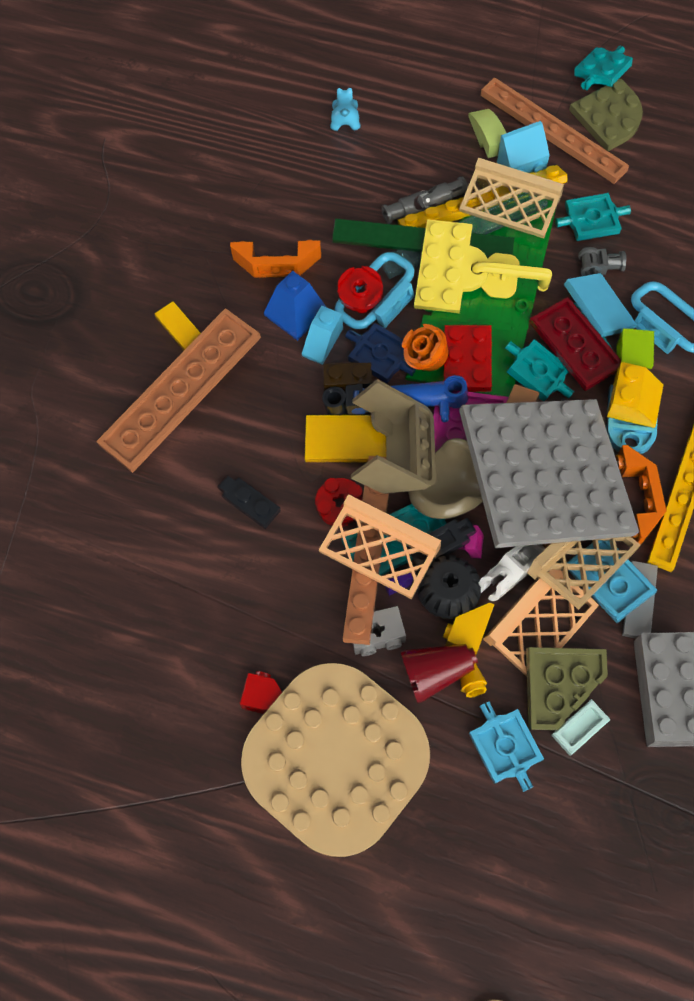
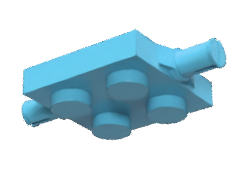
(506, 746)

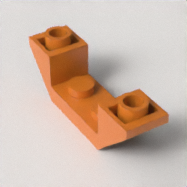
(276, 266)
(632, 465)

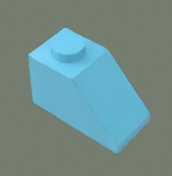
(322, 334)

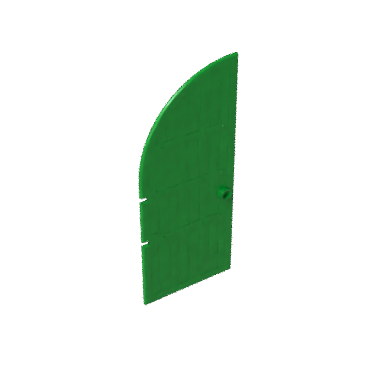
(507, 316)

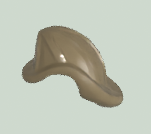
(455, 485)

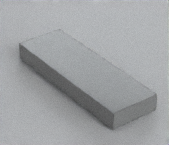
(640, 619)

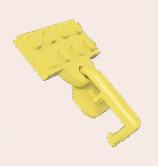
(448, 265)

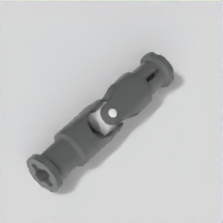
(437, 195)

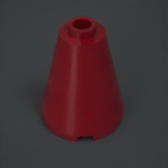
(437, 668)

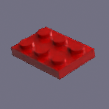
(470, 355)

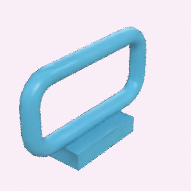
(392, 302)
(664, 335)

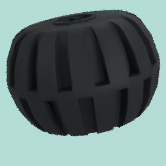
(448, 601)

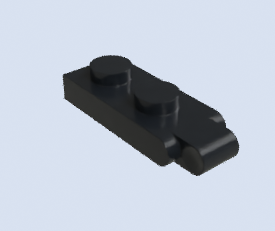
(249, 501)
(452, 537)

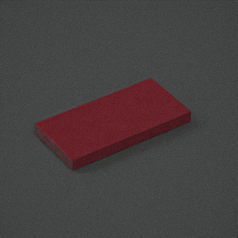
(576, 343)

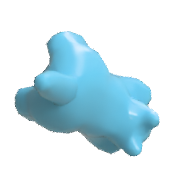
(345, 111)

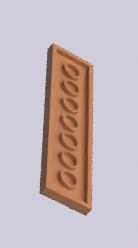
(178, 390)

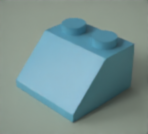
(524, 149)

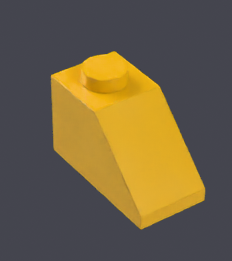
(469, 627)

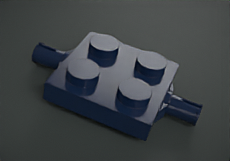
(381, 349)

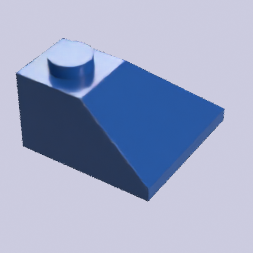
(293, 305)

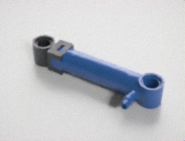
(426, 393)

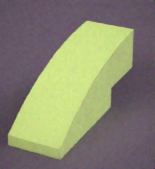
(487, 130)

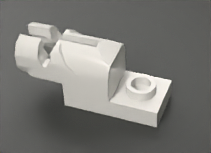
(512, 568)

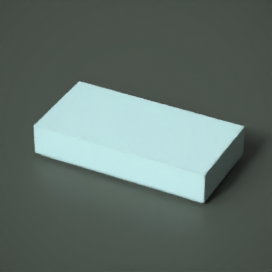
(580, 727)

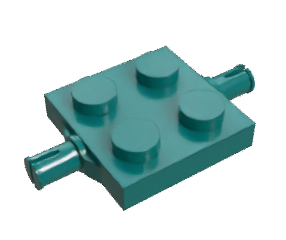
(603, 67)
(593, 216)
(538, 370)

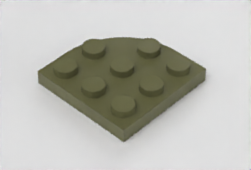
(610, 114)

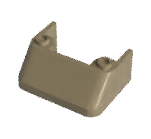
(409, 441)

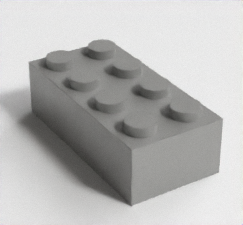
(666, 687)

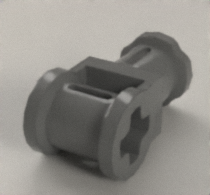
(600, 261)

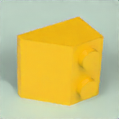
(635, 395)

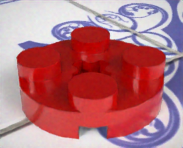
(357, 277)
(332, 490)

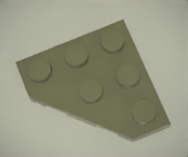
(560, 682)

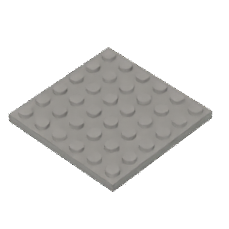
(547, 472)

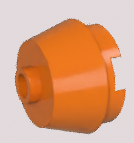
(425, 348)

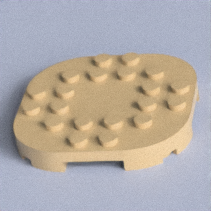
(335, 759)

